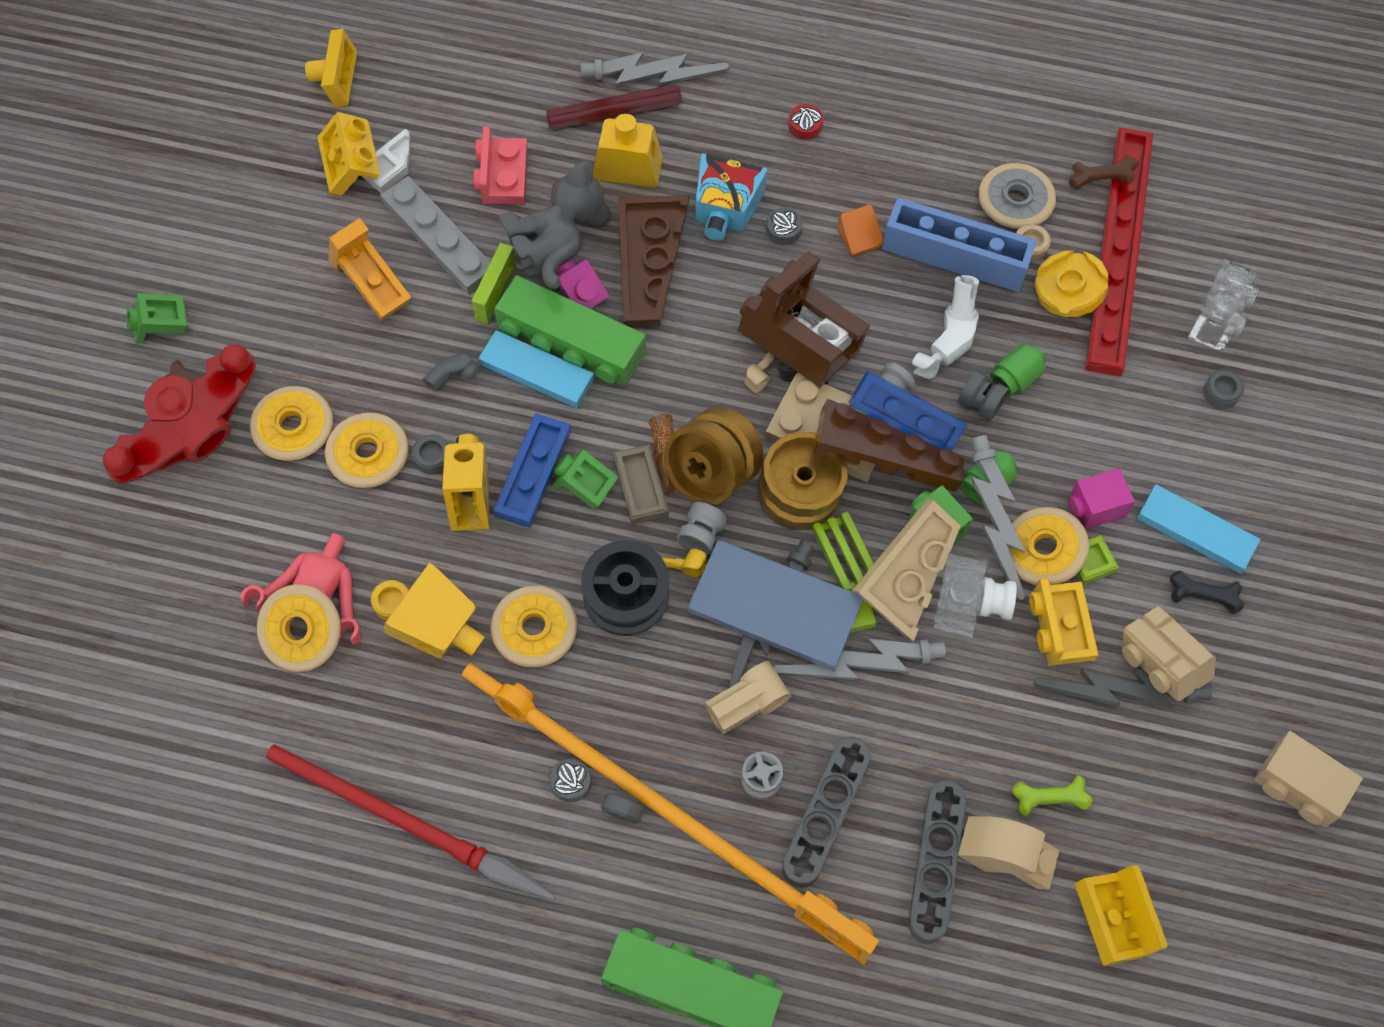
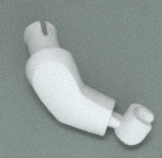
(959, 329)

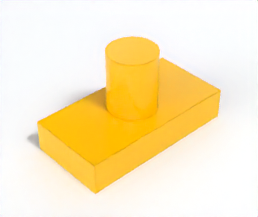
(336, 70)

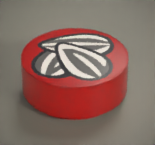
(805, 121)

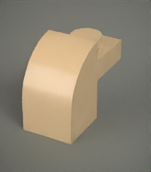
(1009, 847)

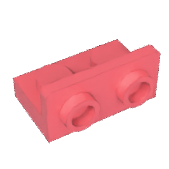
(501, 169)

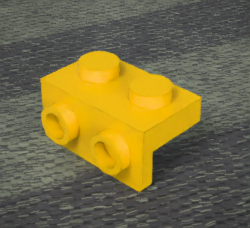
(1063, 622)
(1121, 916)

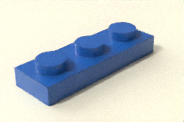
(906, 411)
(532, 470)

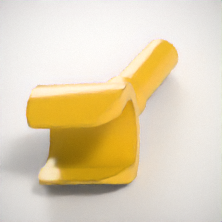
(692, 565)

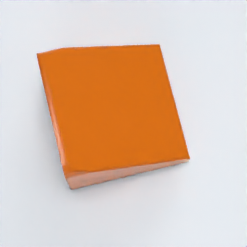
(860, 230)

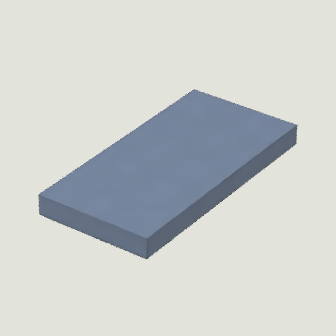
(775, 604)

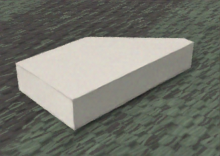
(392, 162)

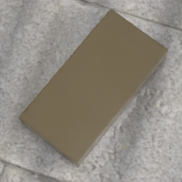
(640, 484)

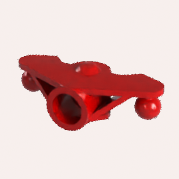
(184, 418)

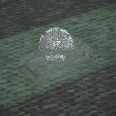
(961, 593)

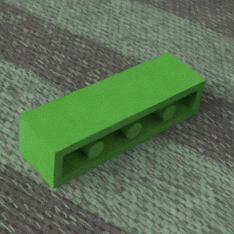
(570, 331)
(688, 985)

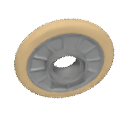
(1020, 177)

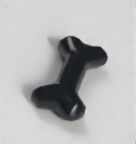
(1226, 596)

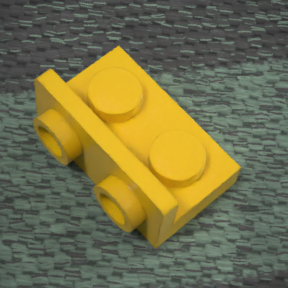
(347, 152)

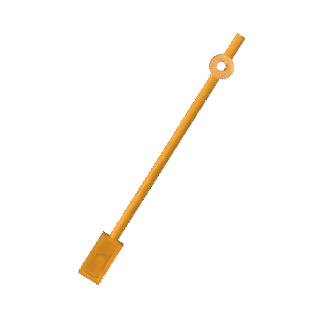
(814, 911)

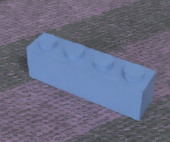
(958, 244)

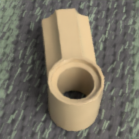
(756, 693)

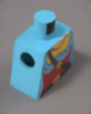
(727, 194)

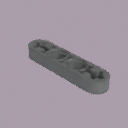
(829, 812)
(940, 861)

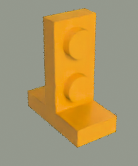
(367, 270)

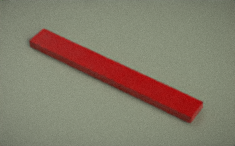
(1120, 256)

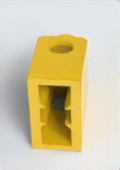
(628, 153)
(466, 471)
(434, 616)

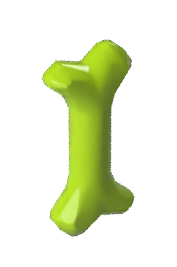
(1032, 797)

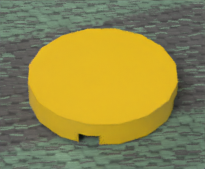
(1071, 283)

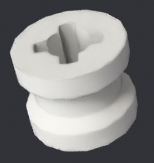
(998, 599)

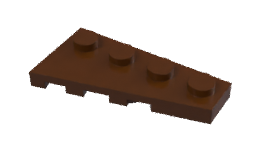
(649, 249)
(874, 441)

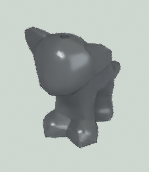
(550, 236)

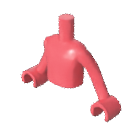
(318, 571)

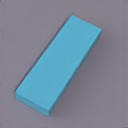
(536, 369)
(1198, 529)

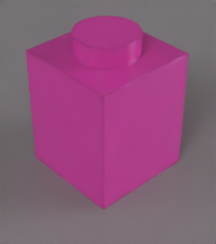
(1101, 499)

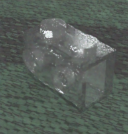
(1224, 304)

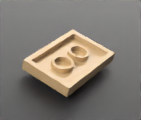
(801, 413)

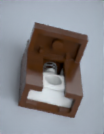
(802, 323)

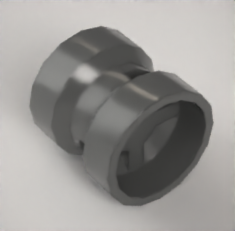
(983, 395)

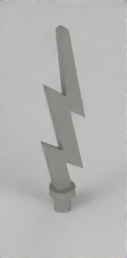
(633, 73)
(989, 492)
(884, 661)

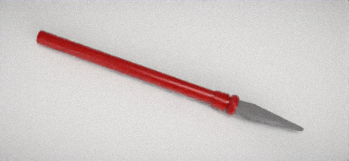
(494, 867)

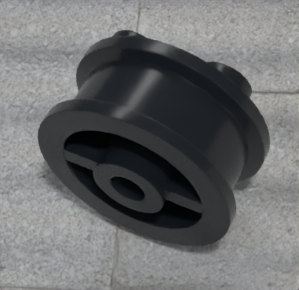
(625, 587)

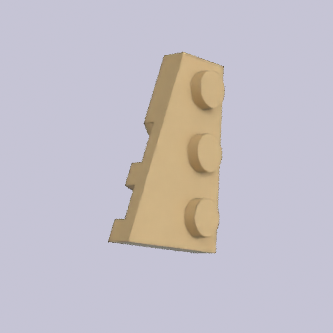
(905, 572)

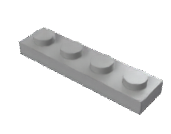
(436, 233)

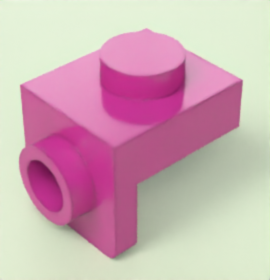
(581, 283)

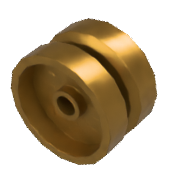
(713, 455)
(800, 485)

